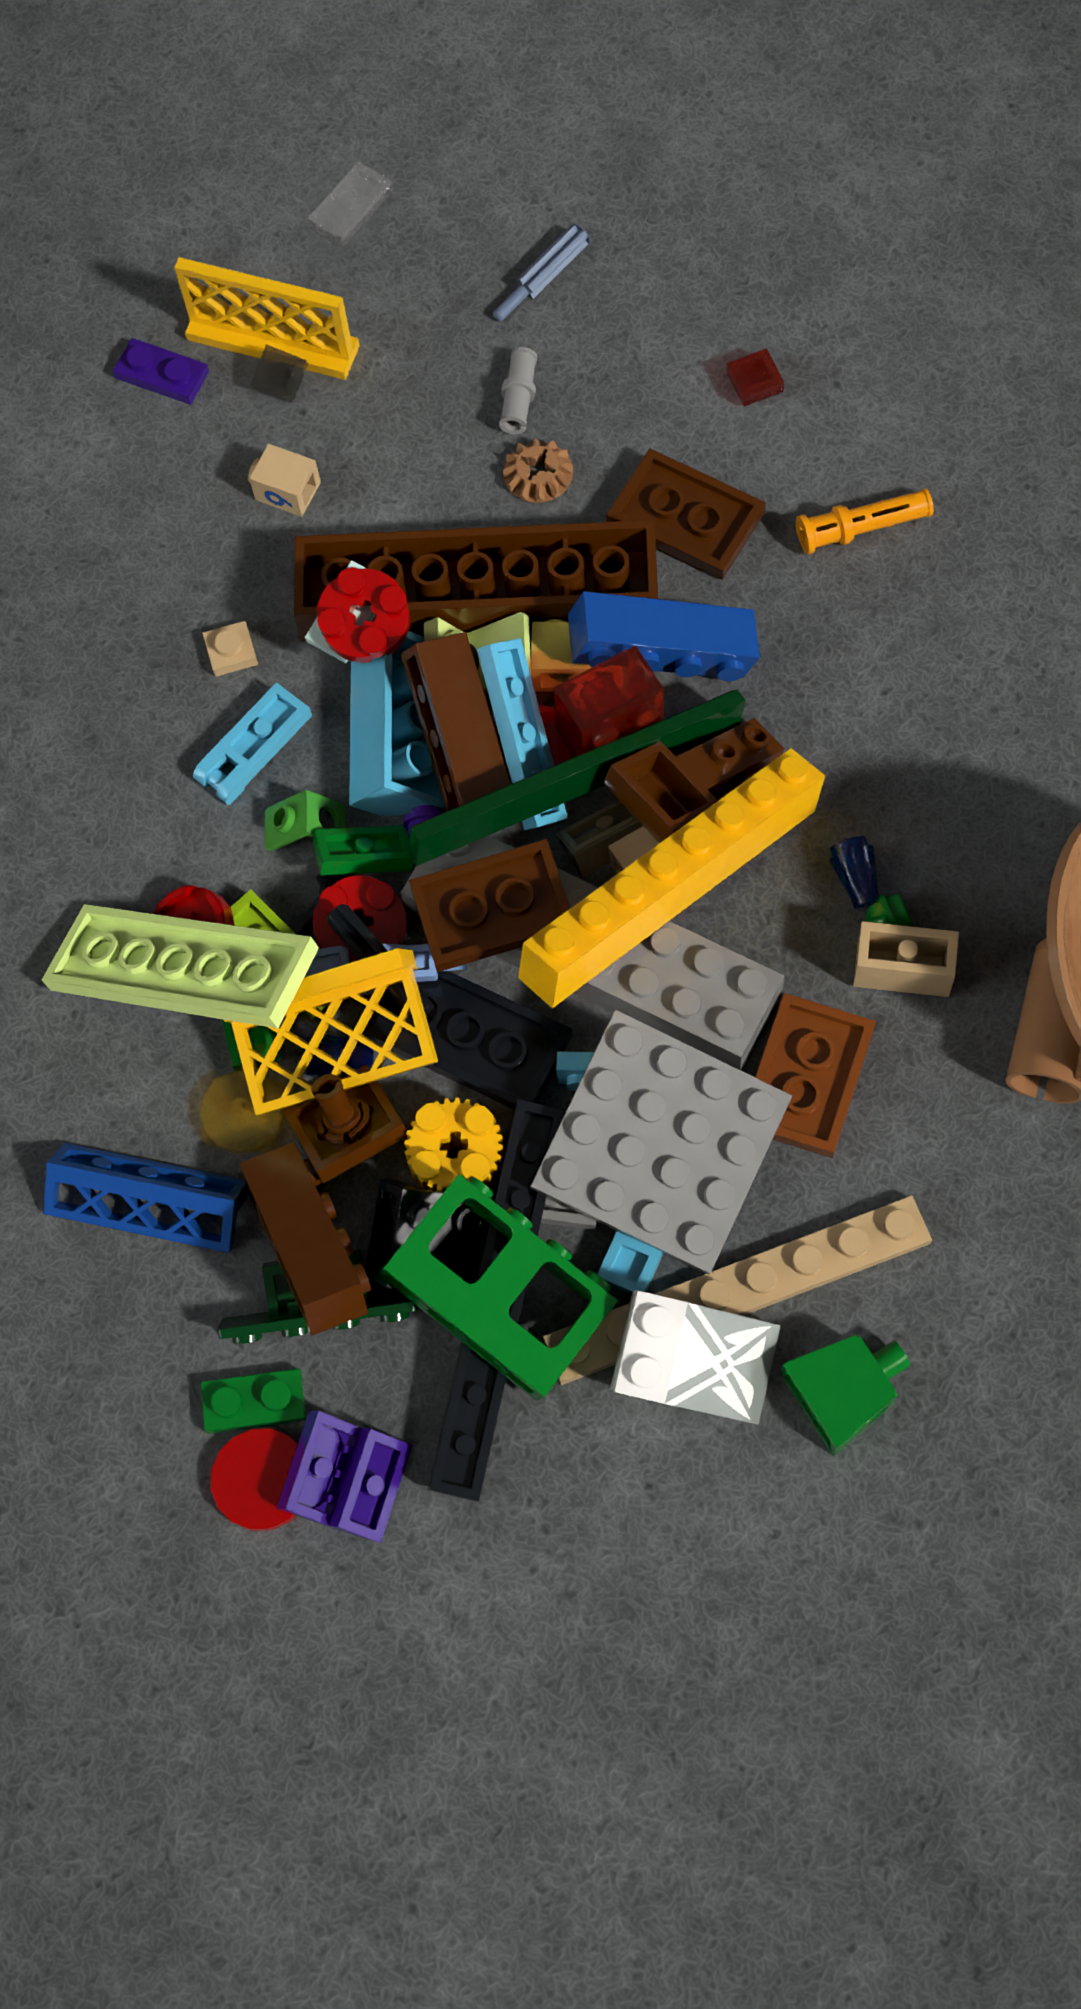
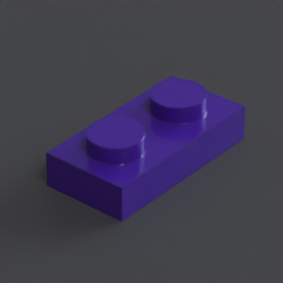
(161, 371)

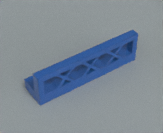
(145, 1180)

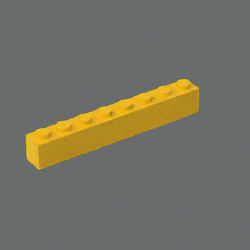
(669, 878)

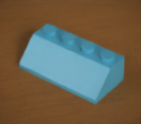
(387, 743)

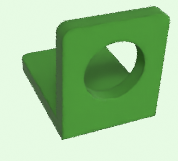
(298, 818)

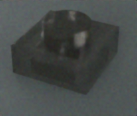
(279, 374)

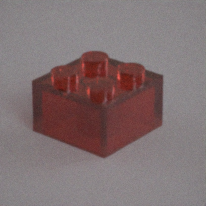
(608, 702)

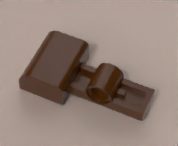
(673, 790)

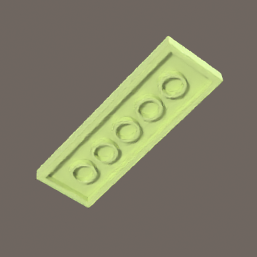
(181, 965)

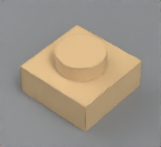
(230, 648)

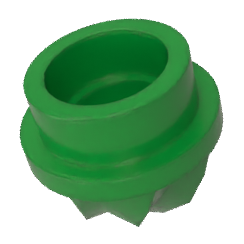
(889, 911)

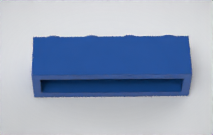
(668, 633)

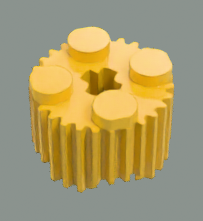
(451, 1125)

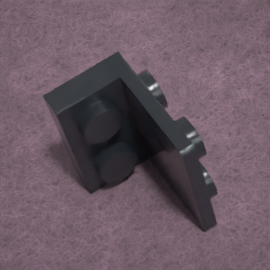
(401, 1210)

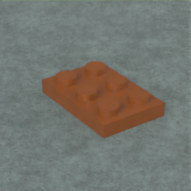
(818, 1061)

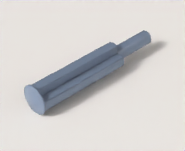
(545, 268)

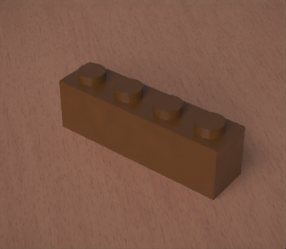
(456, 718)
(305, 1239)

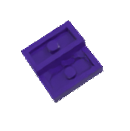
(344, 1476)

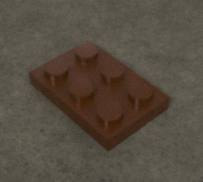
(692, 512)
(488, 904)

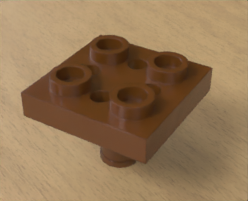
(342, 1116)

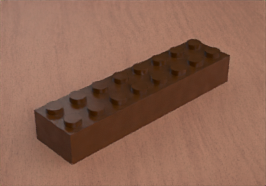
(485, 572)

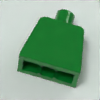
(845, 1387)

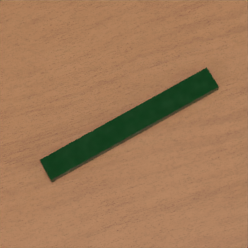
(568, 779)

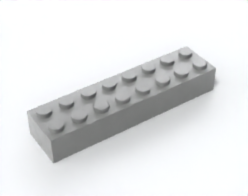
(666, 981)

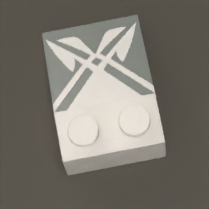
(695, 1357)

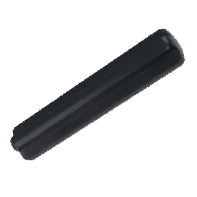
(365, 944)

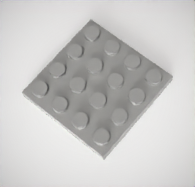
(661, 1142)

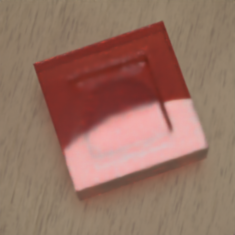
(755, 377)

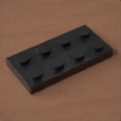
(480, 1039)

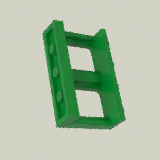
(481, 1310)

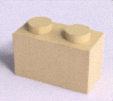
(906, 959)

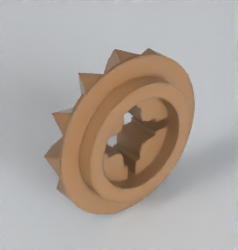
(545, 485)

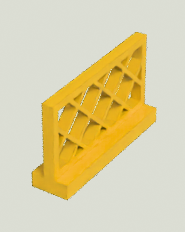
(248, 328)
(332, 988)

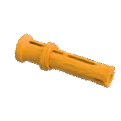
(841, 519)

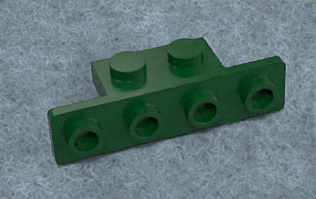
(287, 1318)

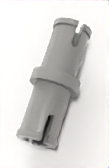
(518, 390)

